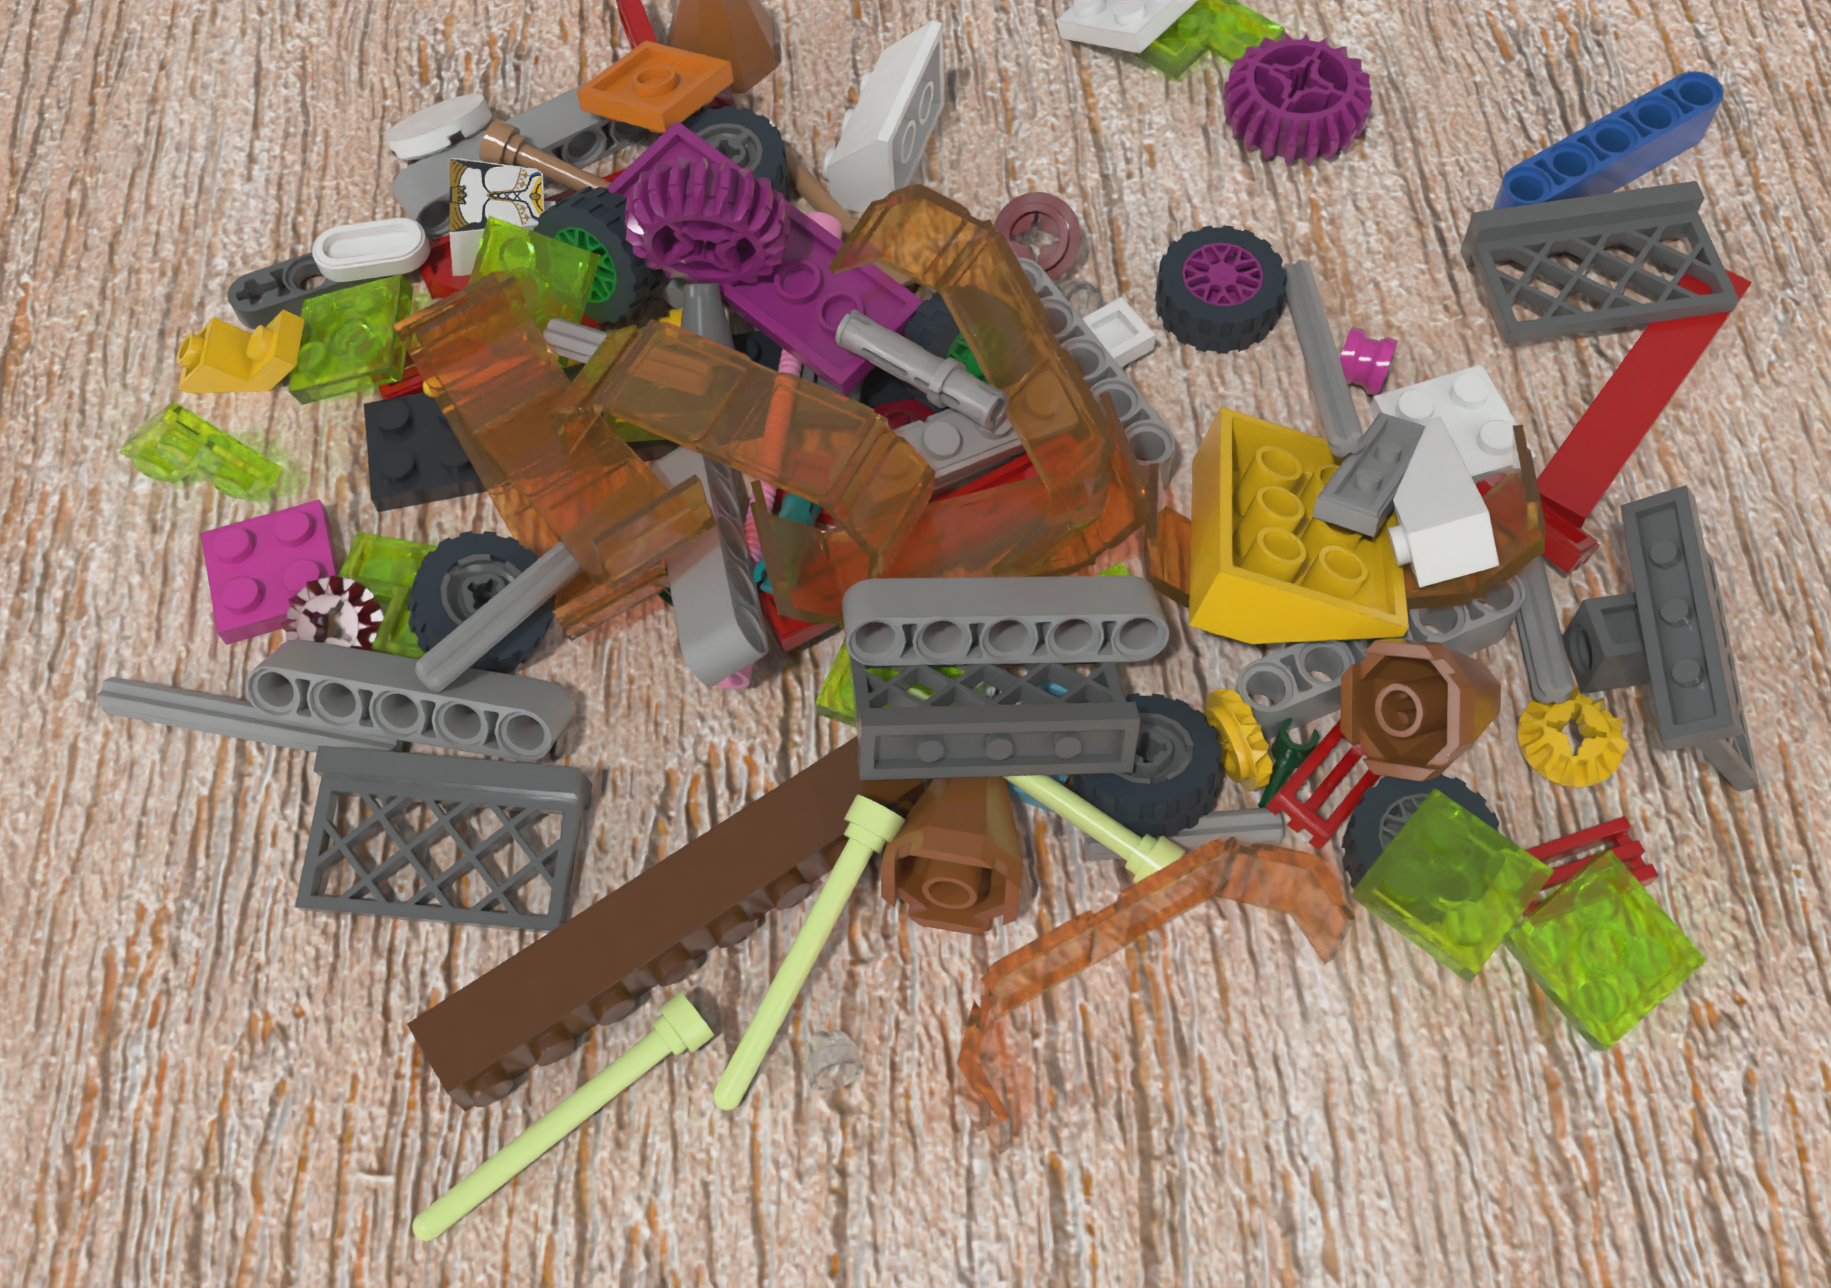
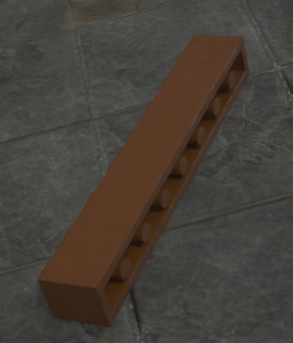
(648, 931)

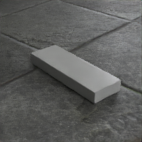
(1366, 482)

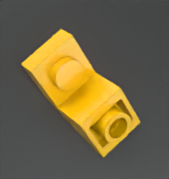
(234, 360)

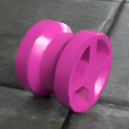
(1367, 360)

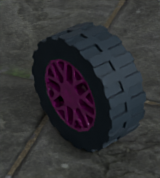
(1220, 289)

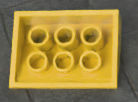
(1262, 559)

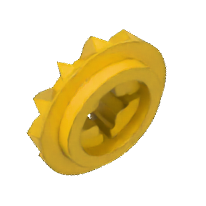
(1241, 740)
(1550, 750)

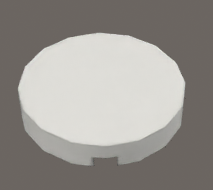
(434, 127)

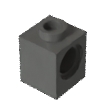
(1607, 643)

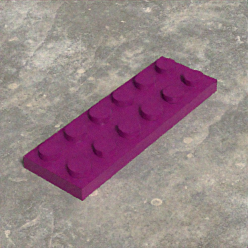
(801, 298)

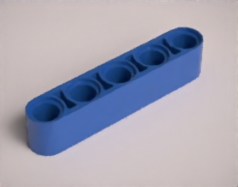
(1617, 145)

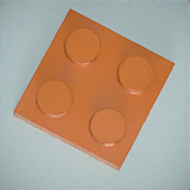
(655, 86)

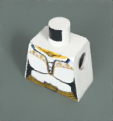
(489, 190)

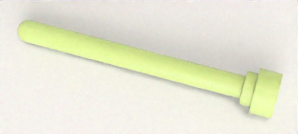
(868, 832)
(1142, 855)
(674, 1032)

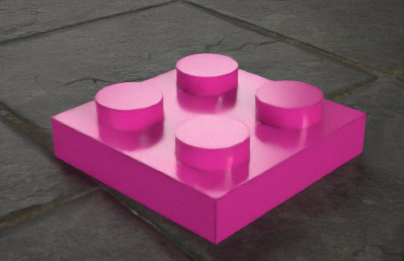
(265, 563)

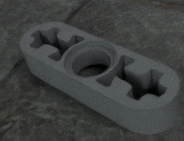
(268, 285)

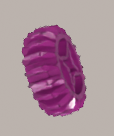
(1297, 99)
(707, 222)

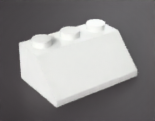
(890, 122)

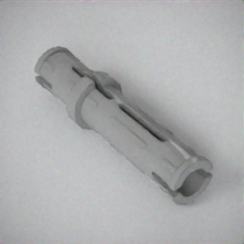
(942, 380)

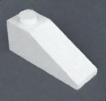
(1440, 513)

